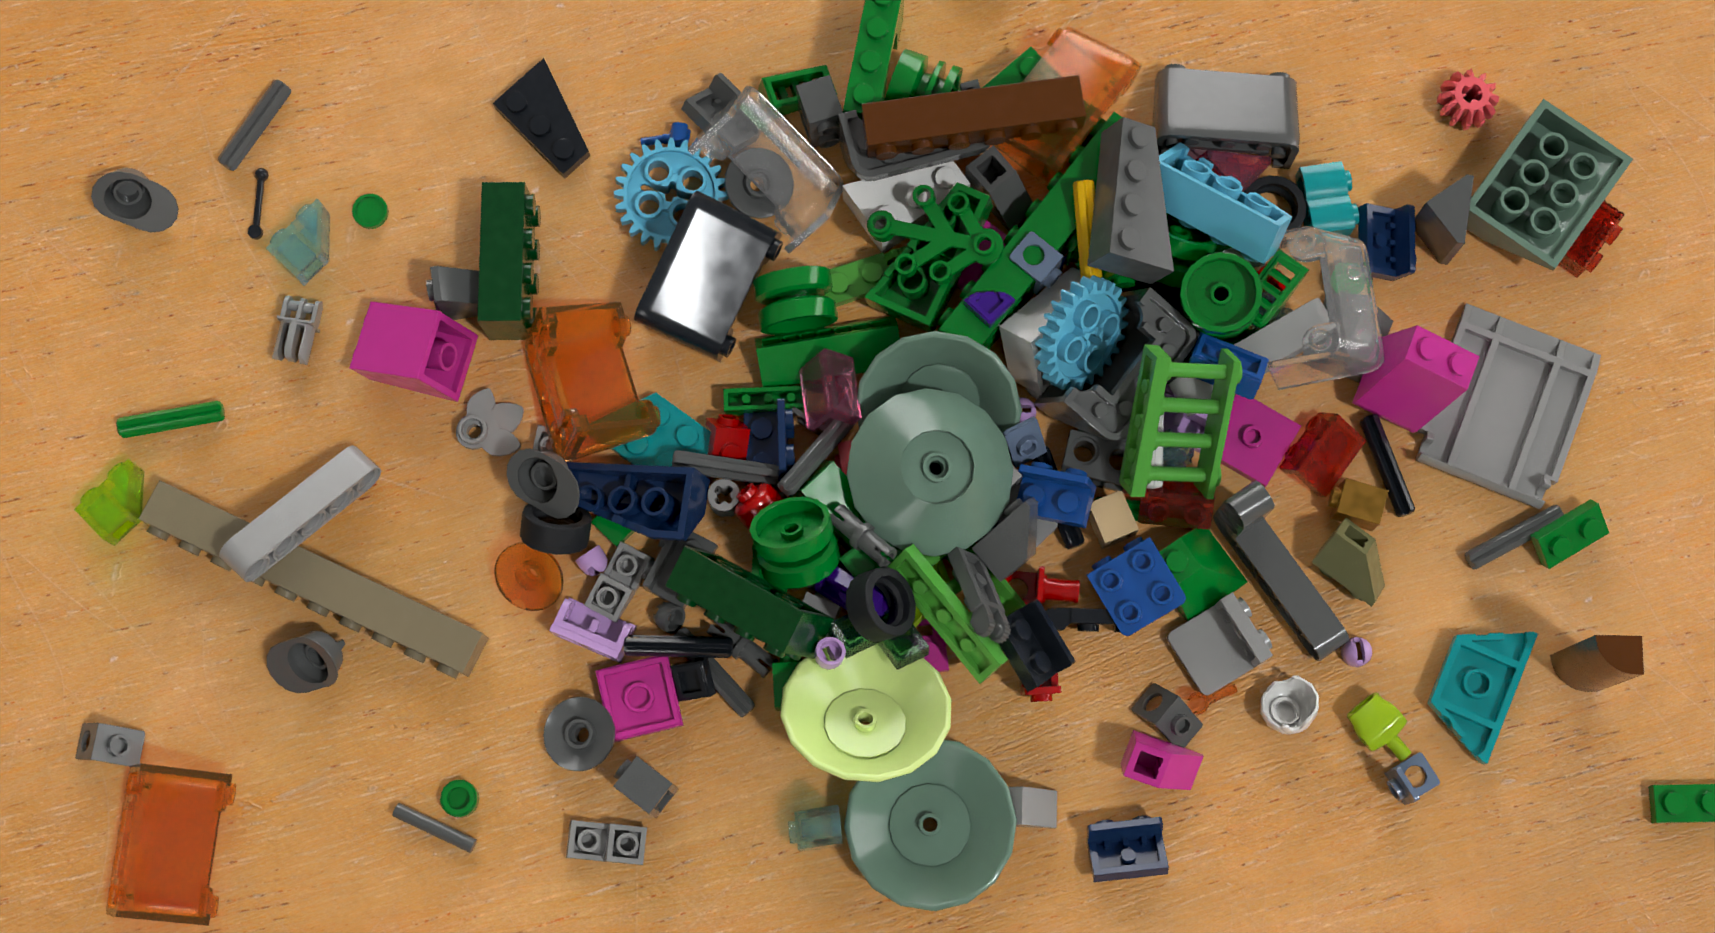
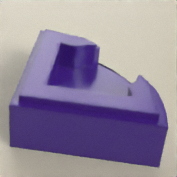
(989, 305)

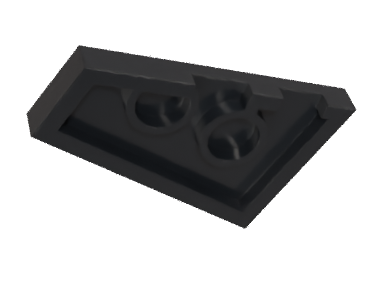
(543, 119)

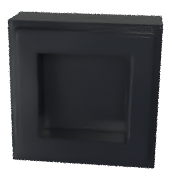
(693, 679)

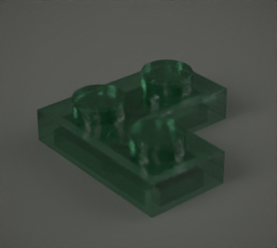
(900, 649)

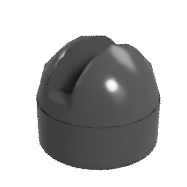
(675, 621)

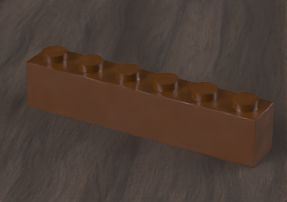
(973, 117)

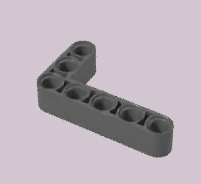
(1275, 570)

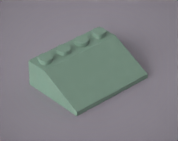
(1545, 187)

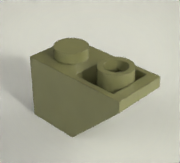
(1353, 561)

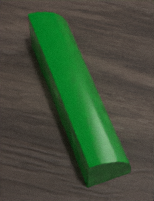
(785, 354)

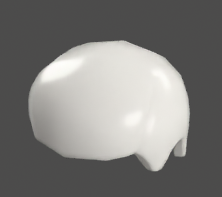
(1289, 705)

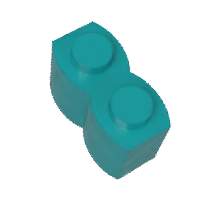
(1327, 197)

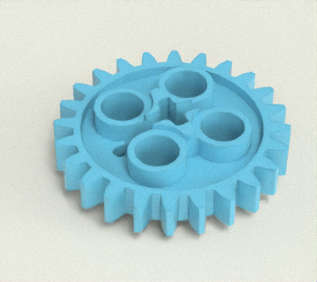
(680, 166)
(1081, 333)

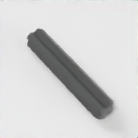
(254, 125)
(813, 457)
(728, 467)
(1511, 538)
(724, 684)

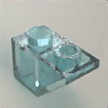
(304, 243)

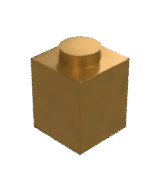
(1358, 503)

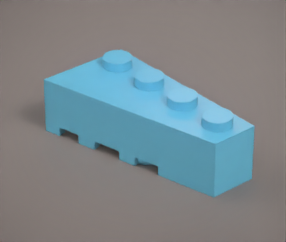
(1220, 206)

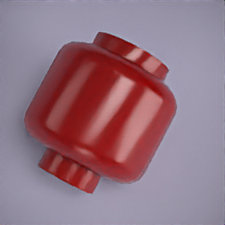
(754, 499)

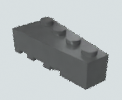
(1129, 205)

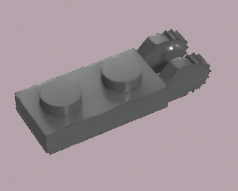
(980, 595)

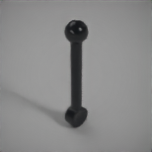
(255, 230)

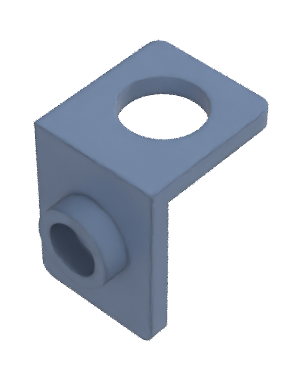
(1044, 273)
(1025, 441)
(1401, 786)

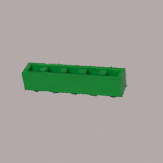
(761, 399)

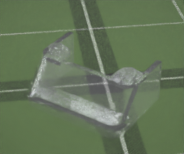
(776, 161)
(1353, 336)

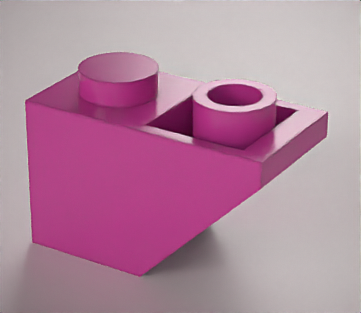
(1160, 762)

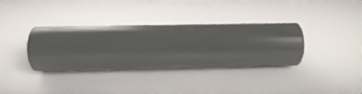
(434, 827)

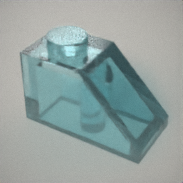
(816, 828)

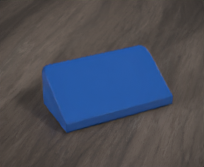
(1253, 365)

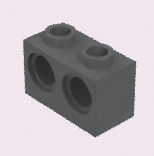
(819, 111)
(1099, 467)
(644, 786)

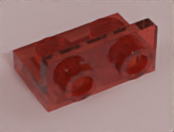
(1323, 452)
(1176, 505)

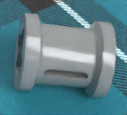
(725, 487)

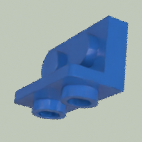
(1060, 495)

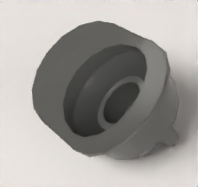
(135, 200)
(544, 482)
(306, 662)

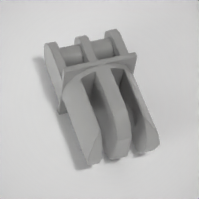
(297, 334)

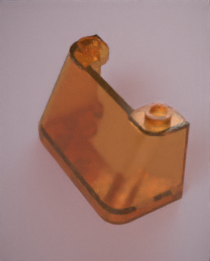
(1103, 78)
(586, 379)
(168, 844)

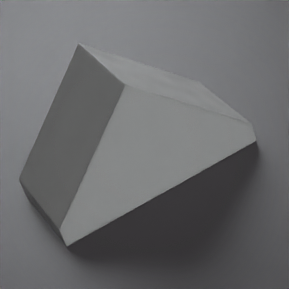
(1034, 807)

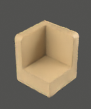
(1112, 519)

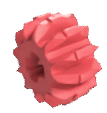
(1476, 90)

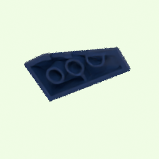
(644, 498)

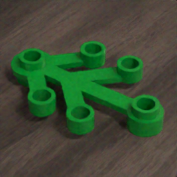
(939, 238)

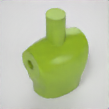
(1379, 724)

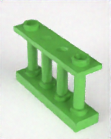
(1151, 403)
(949, 615)

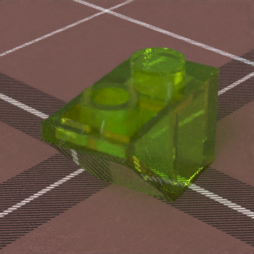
(116, 503)

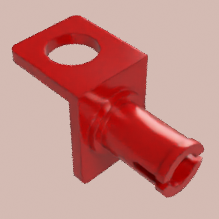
(1046, 588)

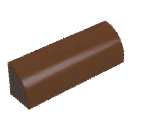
(1600, 662)

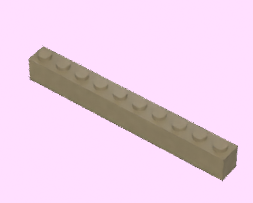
(322, 584)

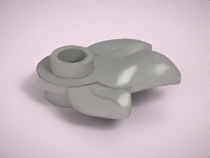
(495, 422)

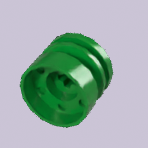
(912, 79)

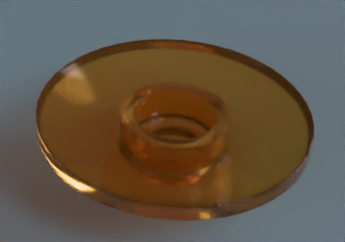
(520, 585)

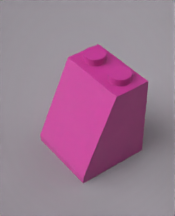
(414, 350)
(1416, 378)

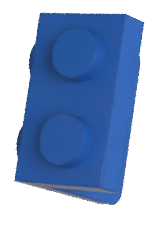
(1136, 586)

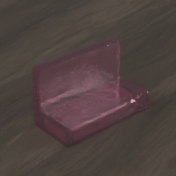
(829, 389)

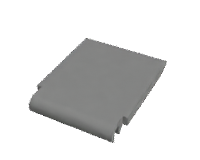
(1517, 412)

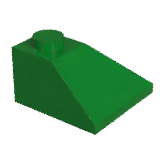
(1201, 571)

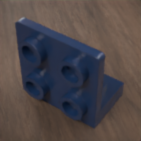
(770, 438)

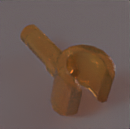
(1214, 697)

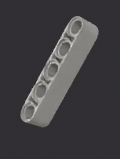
(1275, 341)
(300, 513)

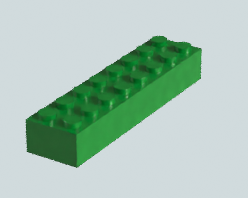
(1052, 221)

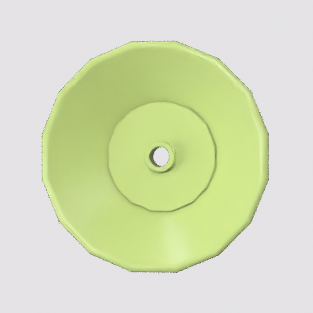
(904, 708)

